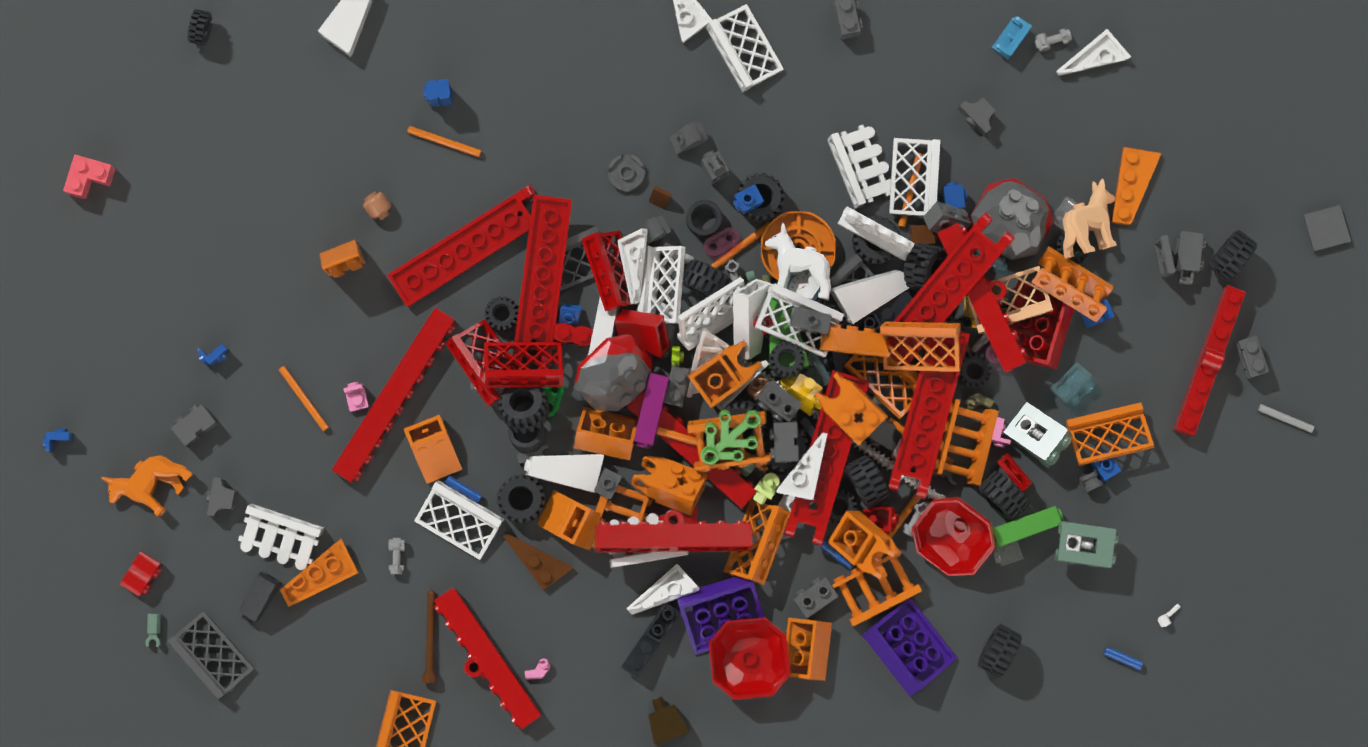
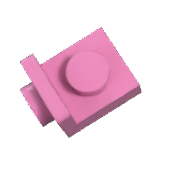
(356, 396)
(998, 431)

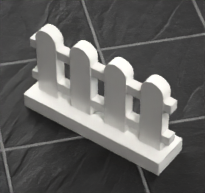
(851, 178)
(875, 233)
(271, 528)
(640, 557)

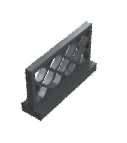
(572, 242)
(842, 273)
(198, 668)

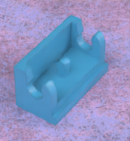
(1011, 37)

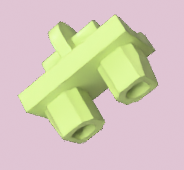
(766, 487)

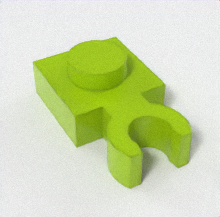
(677, 355)

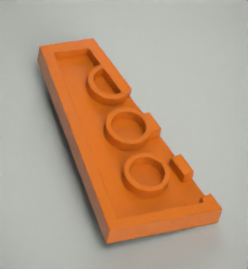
(1133, 179)
(321, 574)

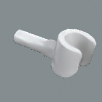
(1164, 619)

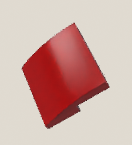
(1014, 472)

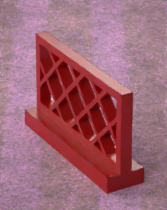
(604, 272)
(472, 366)
(523, 376)

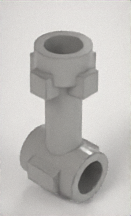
(1043, 42)
(732, 268)
(919, 509)
(396, 545)

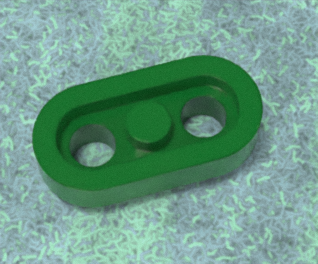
(554, 399)

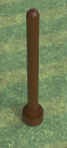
(429, 675)

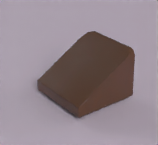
(660, 197)

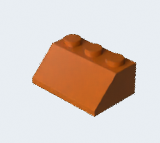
(854, 341)
(606, 433)
(808, 648)

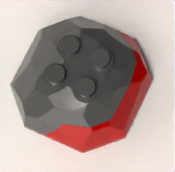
(1018, 211)
(613, 373)

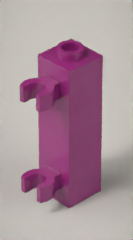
(651, 410)

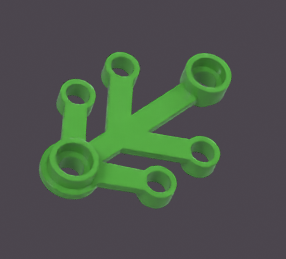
(729, 439)

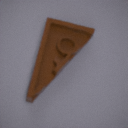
(541, 565)

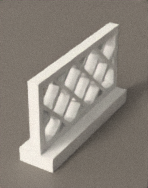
(729, 52)
(931, 173)
(651, 285)
(795, 300)
(712, 321)
(469, 506)

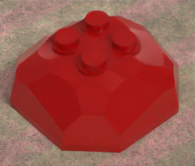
(953, 536)
(749, 658)

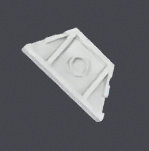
(707, 347)

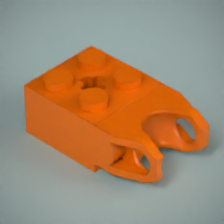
(728, 369)
(846, 405)
(671, 484)
(863, 543)

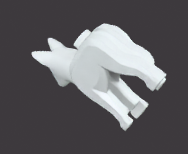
(801, 261)

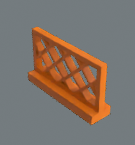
(925, 330)
(907, 377)
(1102, 420)
(766, 545)
(390, 716)

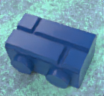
(438, 93)

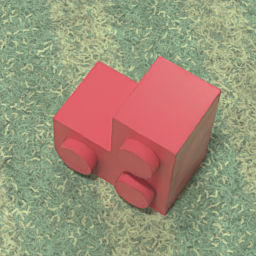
(84, 172)

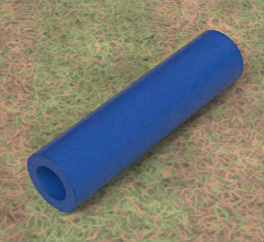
(463, 489)
(835, 554)
(1123, 658)

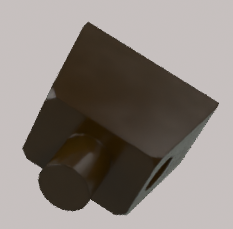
(665, 722)

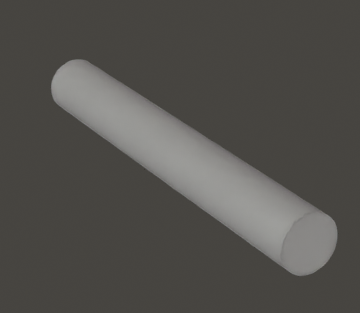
(1286, 418)

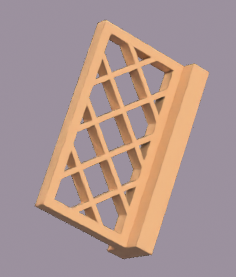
(1025, 312)

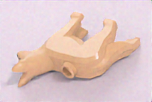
(1090, 217)

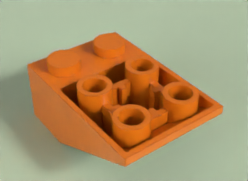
(342, 258)
(433, 449)
(568, 519)

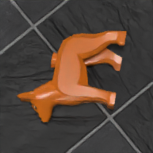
(144, 480)

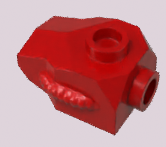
(883, 517)

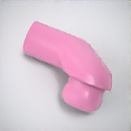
(539, 672)

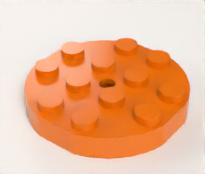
(805, 231)

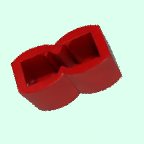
(567, 334)
(141, 574)

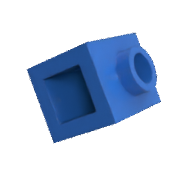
(954, 195)
(748, 199)
(1106, 468)

